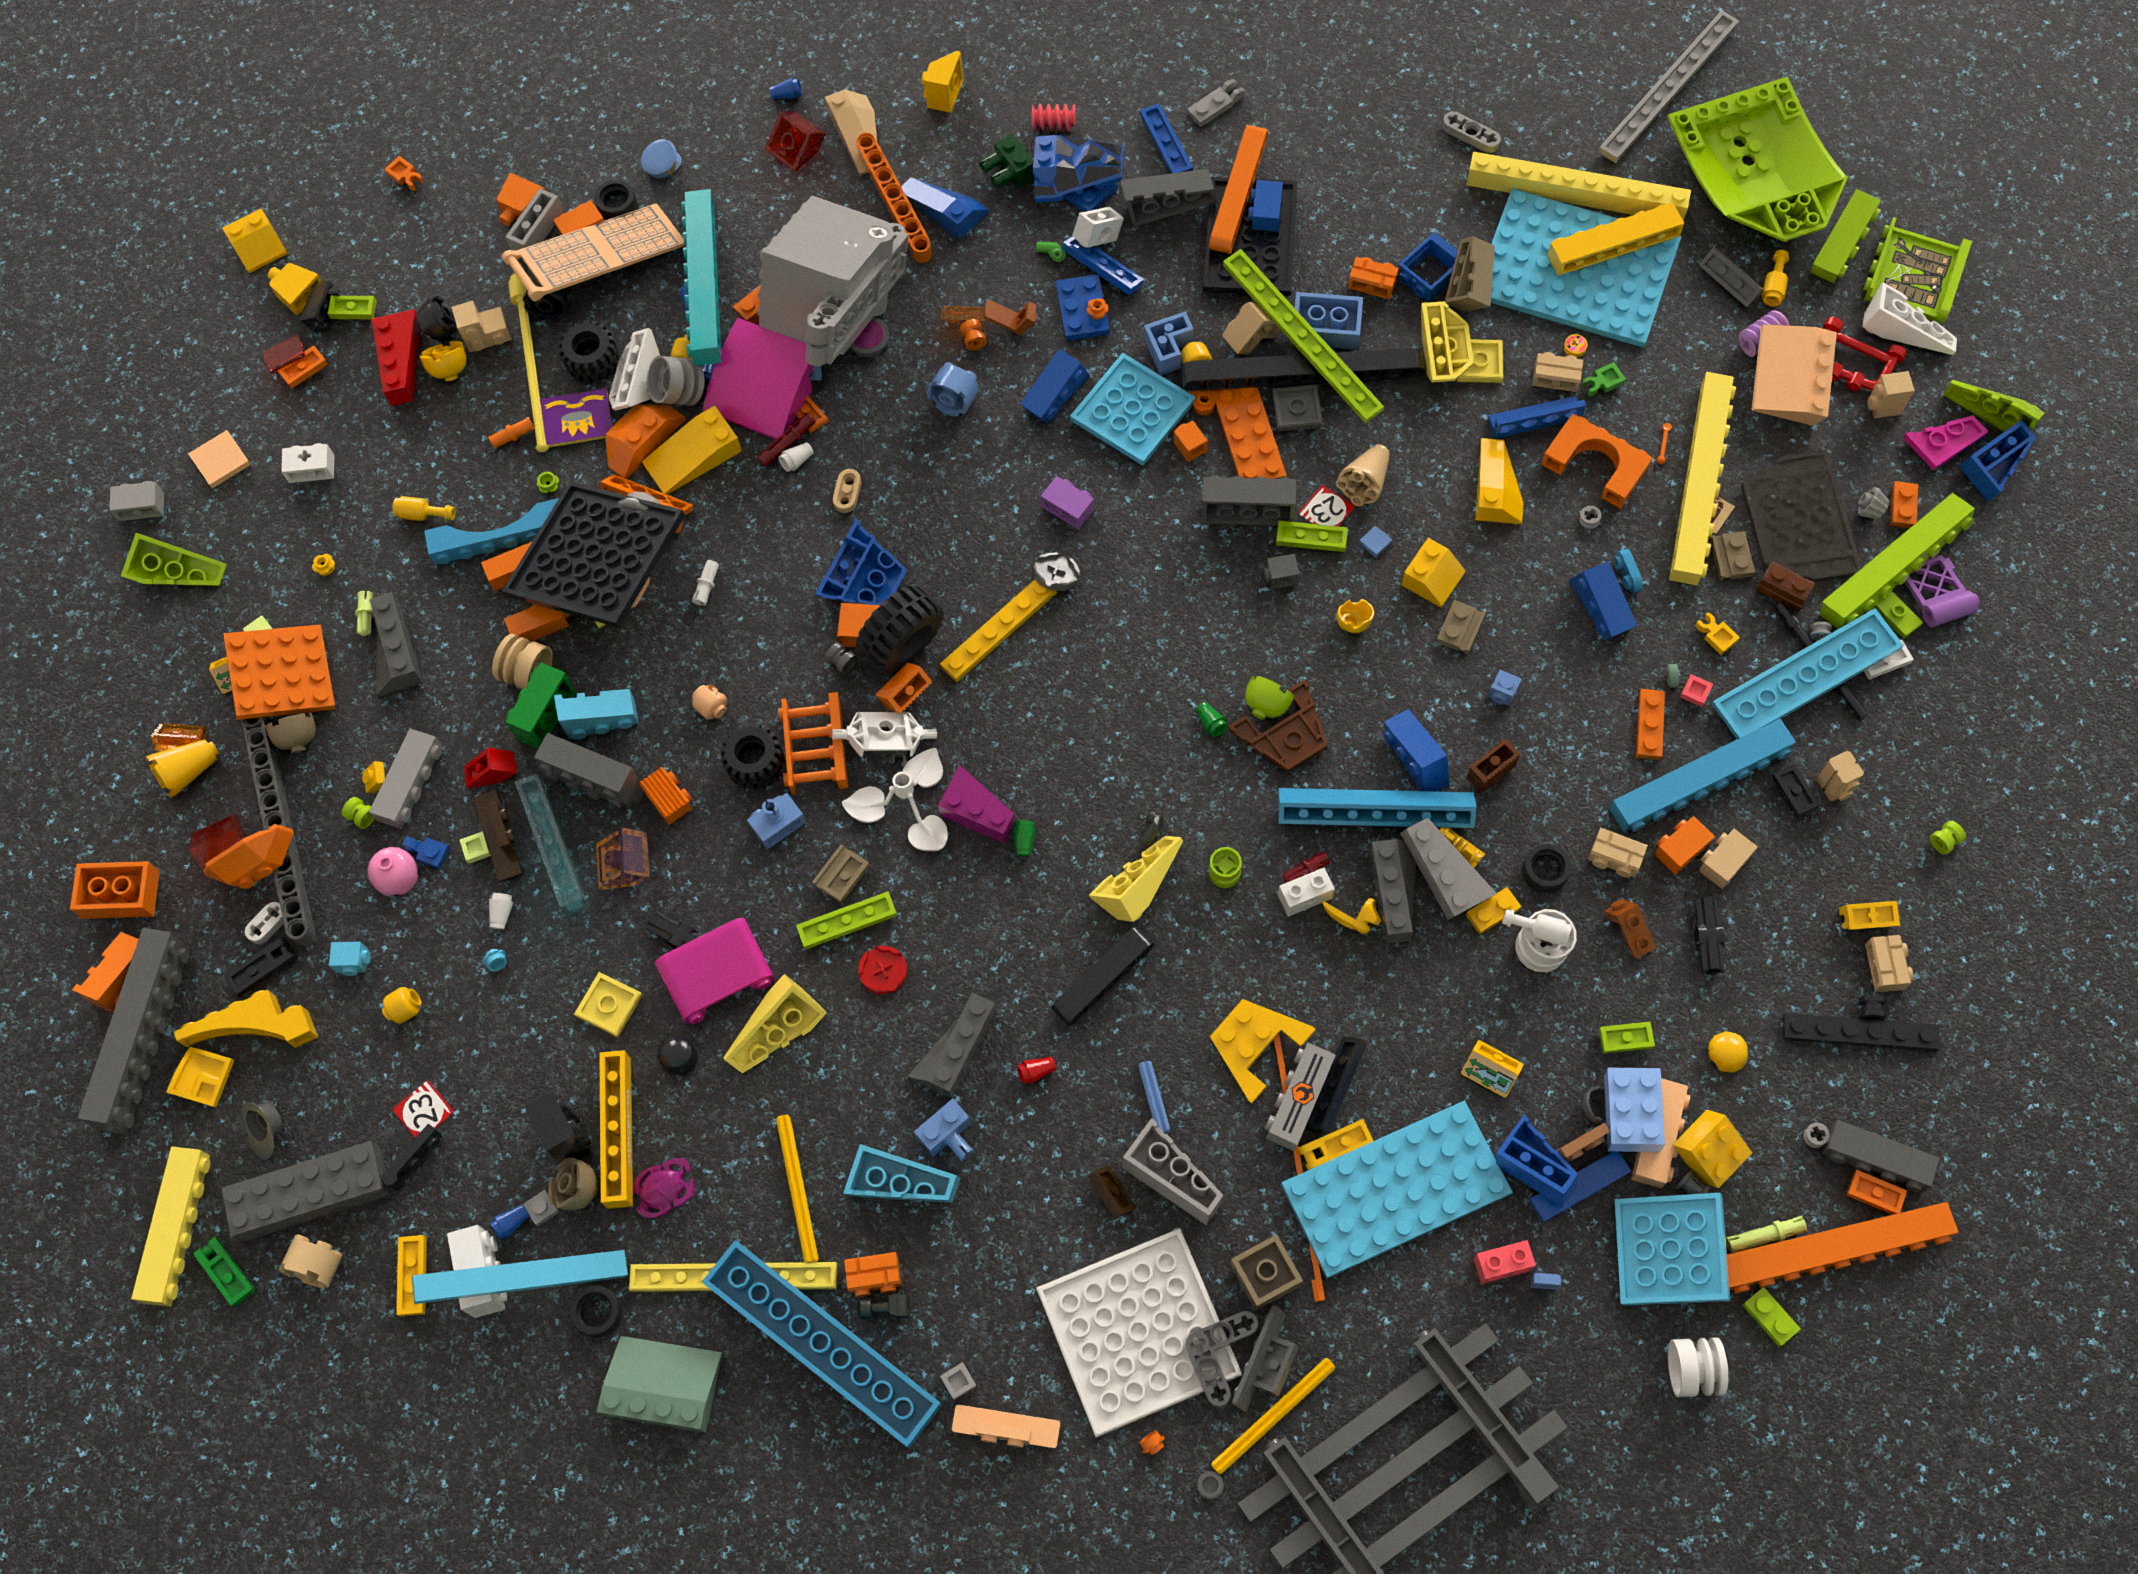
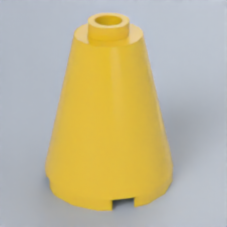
(181, 765)

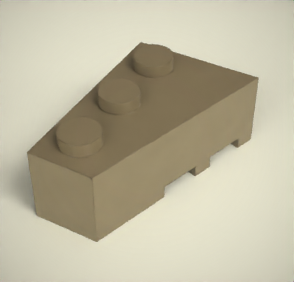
(1471, 276)

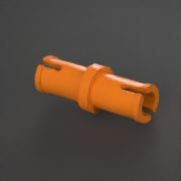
(511, 432)

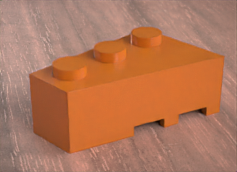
(107, 979)

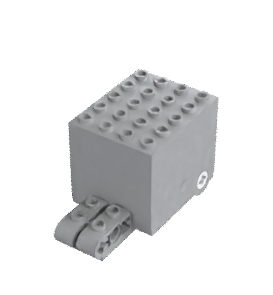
(829, 276)

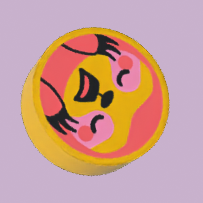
(1575, 345)

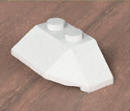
(631, 373)

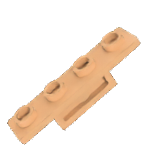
(1005, 1426)

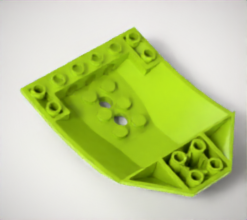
(1792, 176)

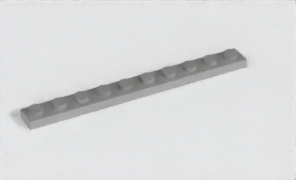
(1668, 86)

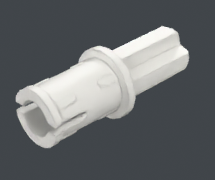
(705, 583)

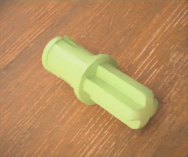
(364, 613)

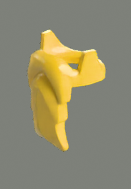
(1367, 915)

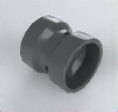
(841, 657)

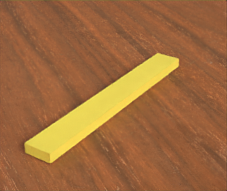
(690, 1276)

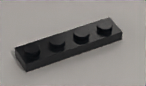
(1336, 1085)

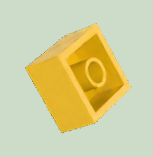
(1712, 1148)

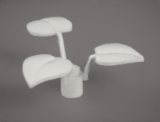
(869, 802)

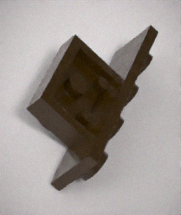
(498, 835)

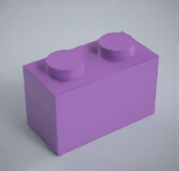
(1067, 502)

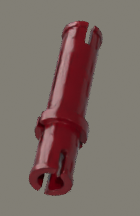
(793, 433)

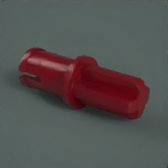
(1305, 867)

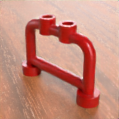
(1857, 380)

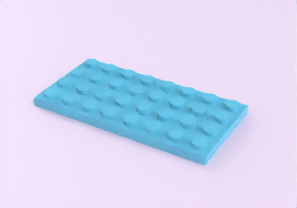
(1395, 1189)

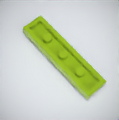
(846, 920)

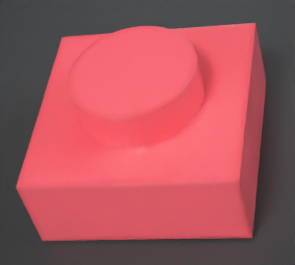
(1696, 690)

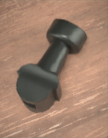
(895, 1306)

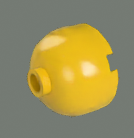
(444, 361)

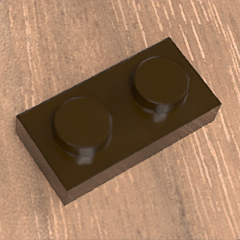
(1112, 1192)

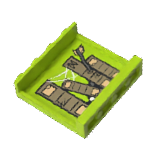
(1919, 268)

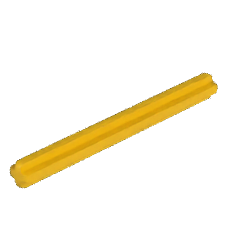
(797, 1189)
(1273, 1416)

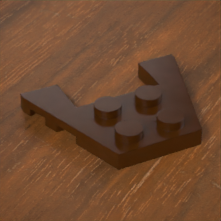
(1291, 740)

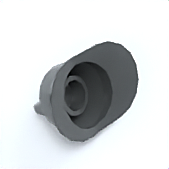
(262, 1126)

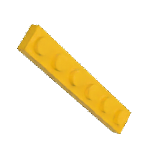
(996, 630)

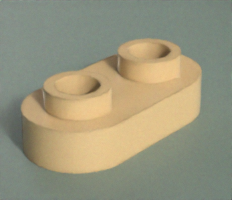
(847, 492)

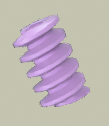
(1750, 336)

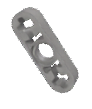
(1474, 140)

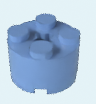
(953, 389)

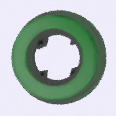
(1212, 720)
(1023, 837)

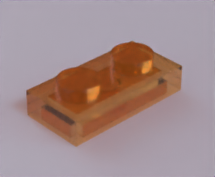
(956, 313)

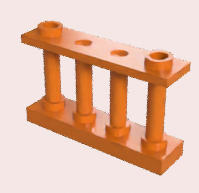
(835, 751)

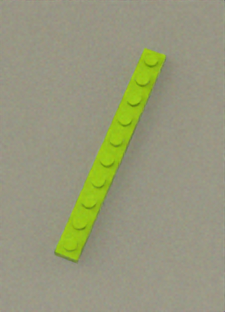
(1303, 336)

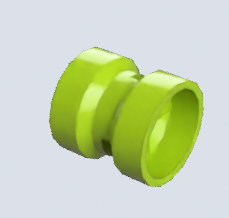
(356, 810)
(1949, 836)

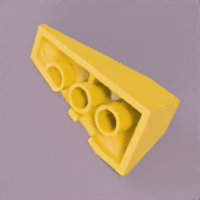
(1497, 486)

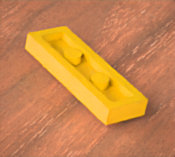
(410, 1262)

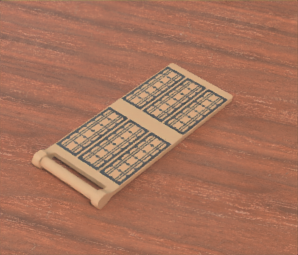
(595, 250)

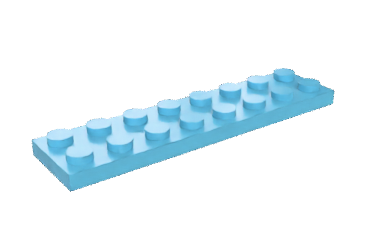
(1808, 674)

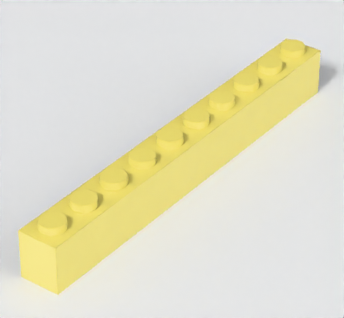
(1573, 185)
(1701, 479)

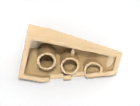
(851, 117)

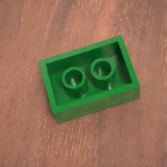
(536, 706)

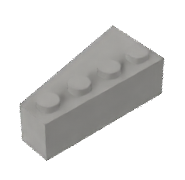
(1446, 871)
(1170, 1172)

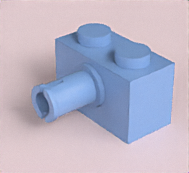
(776, 820)
(944, 1130)

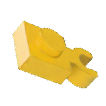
(1719, 636)

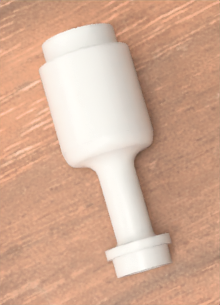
(1543, 927)

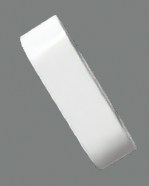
(265, 923)

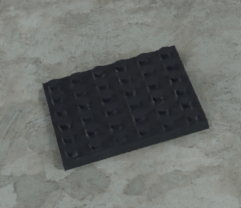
(593, 554)

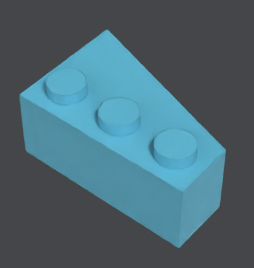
(596, 713)

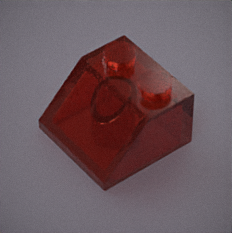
(794, 139)
(215, 839)

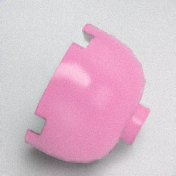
(392, 871)

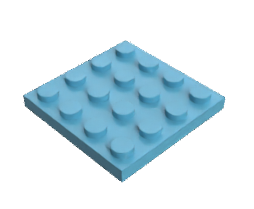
(1132, 409)
(1672, 1249)

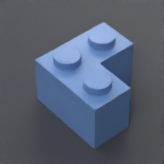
(1165, 338)

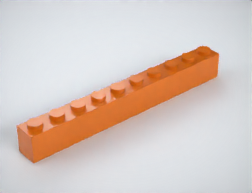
(1840, 1246)

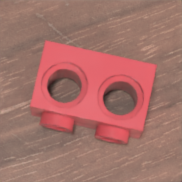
(1504, 1262)

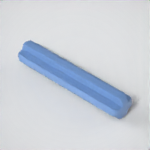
(1153, 1095)

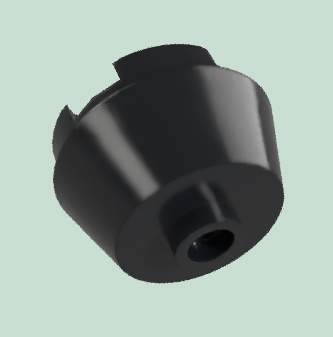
(436, 319)

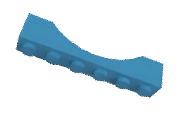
(450, 544)

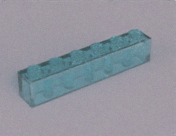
(552, 845)

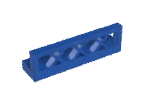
(1535, 417)

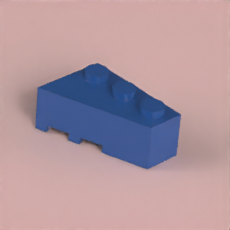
(1604, 600)
(1536, 1163)

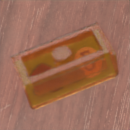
(175, 735)

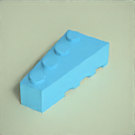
(892, 1177)

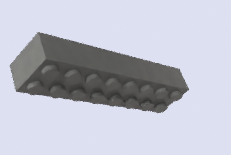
(134, 1032)

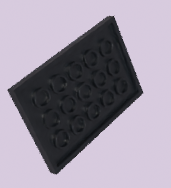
(1266, 249)

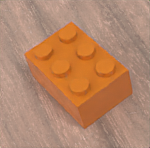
(115, 890)

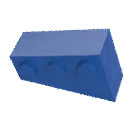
(1054, 386)
(1997, 460)
(1417, 751)

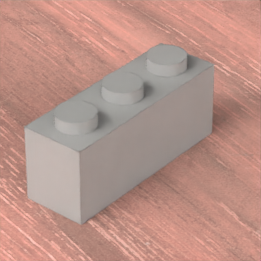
(535, 221)

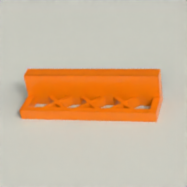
(624, 486)

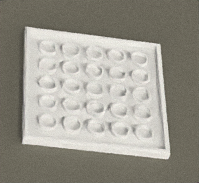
(1128, 1331)

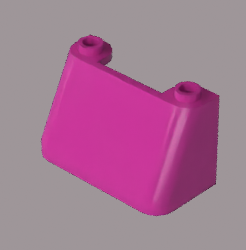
(713, 969)

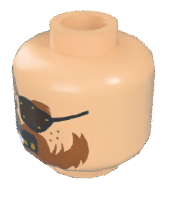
(709, 702)

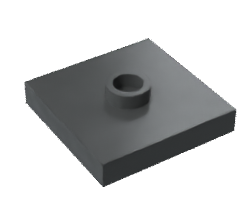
(1297, 408)

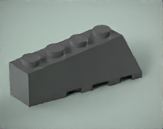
(394, 652)
(1395, 884)
(952, 1054)

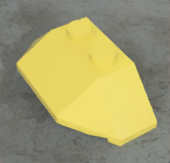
(1445, 342)

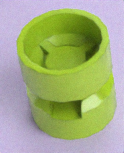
(1225, 867)

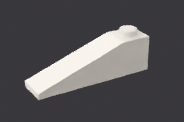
(1898, 321)

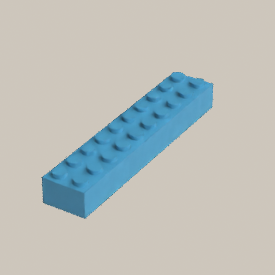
(822, 1344)

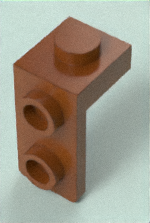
(1010, 319)
(1632, 926)

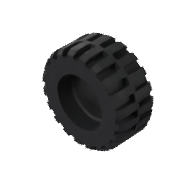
(899, 629)

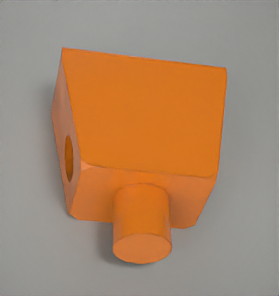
(515, 197)

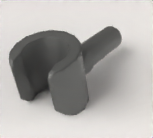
(903, 753)

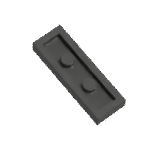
(1731, 277)

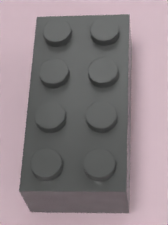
(1248, 500)
(587, 772)

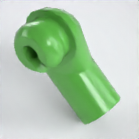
(1052, 248)

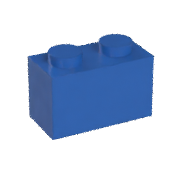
(1266, 205)

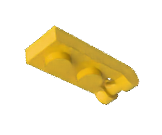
(1336, 1144)

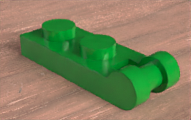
(224, 1272)

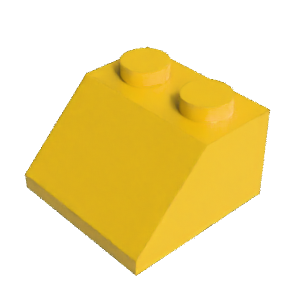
(943, 82)
(255, 240)
(1433, 573)

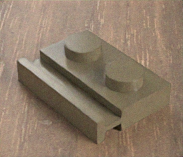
(1732, 555)
(1460, 627)
(841, 873)

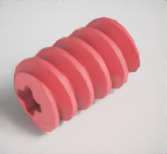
(1053, 118)

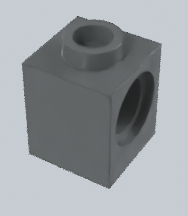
(1282, 571)

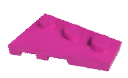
(1945, 442)

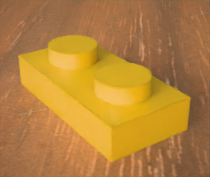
(1492, 910)

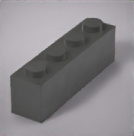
(1880, 1156)

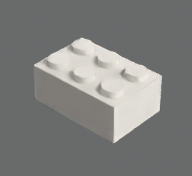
(475, 1249)

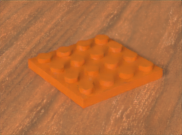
(278, 671)

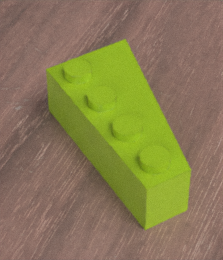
(1845, 236)

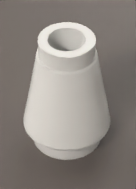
(795, 456)
(499, 910)

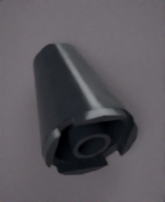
(550, 306)

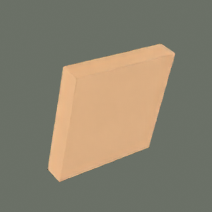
(219, 459)

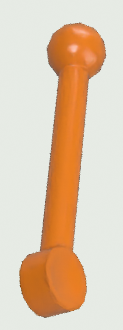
(1666, 428)

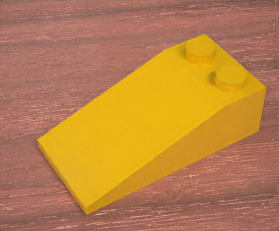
(692, 451)

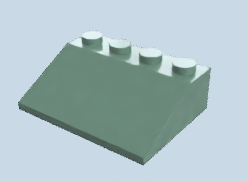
(660, 1384)

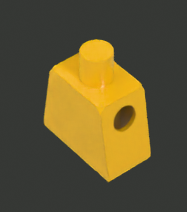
(293, 285)

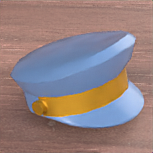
(660, 159)

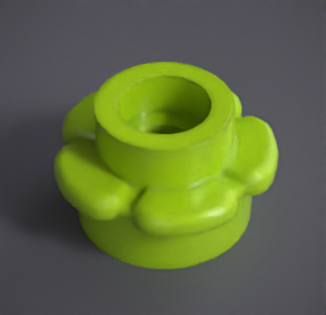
(545, 478)

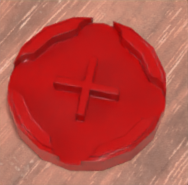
(882, 970)

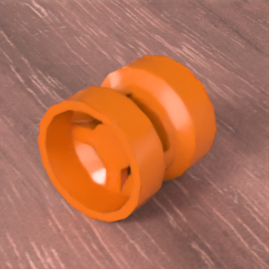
(973, 334)

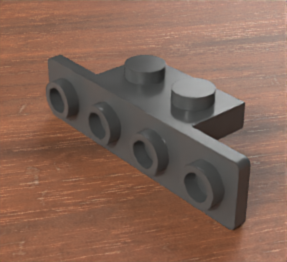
(1268, 1362)

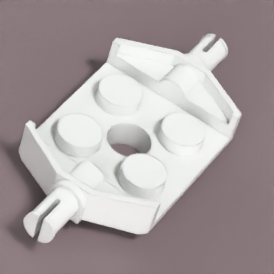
(866, 735)

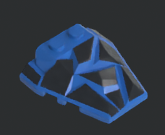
(1073, 163)

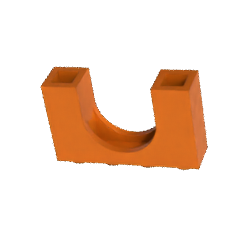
(1580, 436)
(534, 621)

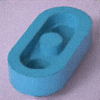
(1631, 576)

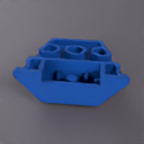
(861, 571)

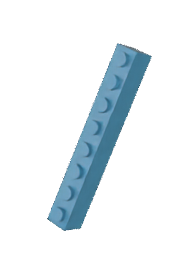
(1702, 776)
(1376, 807)

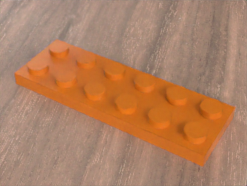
(1248, 433)

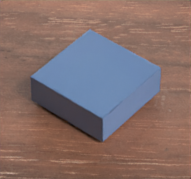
(1375, 541)
(1545, 1281)

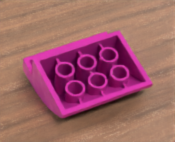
(759, 379)

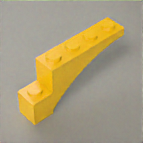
(255, 1016)

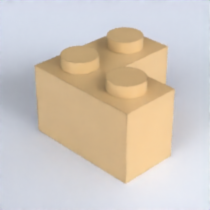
(481, 328)
(1250, 328)

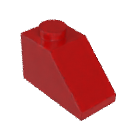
(490, 768)

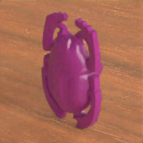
(663, 1188)

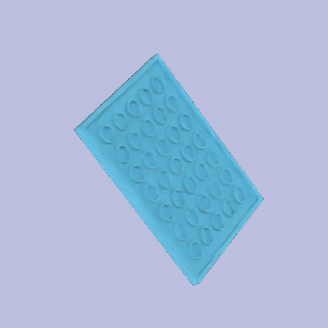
(1605, 298)

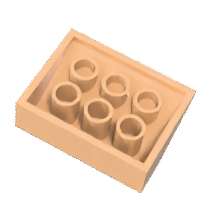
(1794, 372)

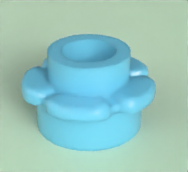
(495, 959)

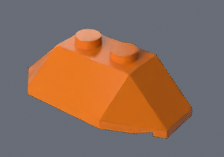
(639, 435)
(251, 857)

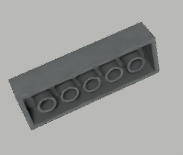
(305, 1191)

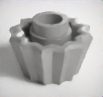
(1873, 504)

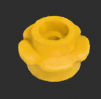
(325, 569)

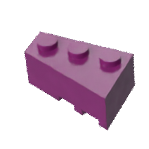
(975, 807)

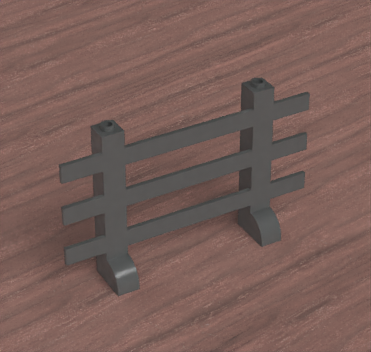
(1477, 1410)

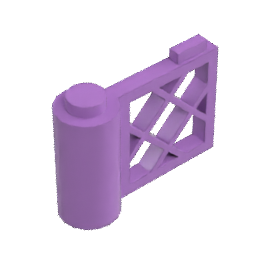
(1949, 604)

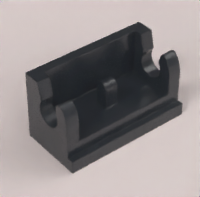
(317, 306)

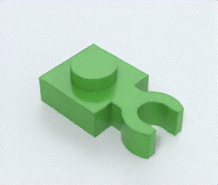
(1607, 378)

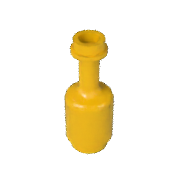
(1776, 281)
(419, 509)

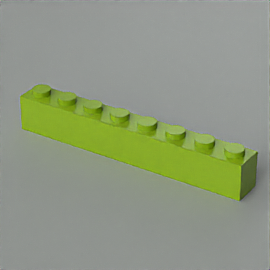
(1898, 561)

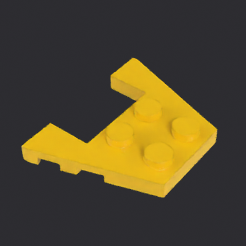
(1246, 1036)

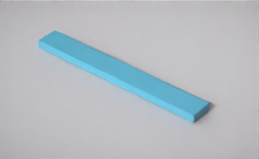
(518, 1276)

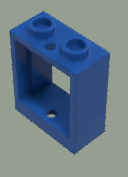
(1440, 250)

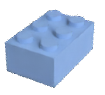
(1634, 1109)

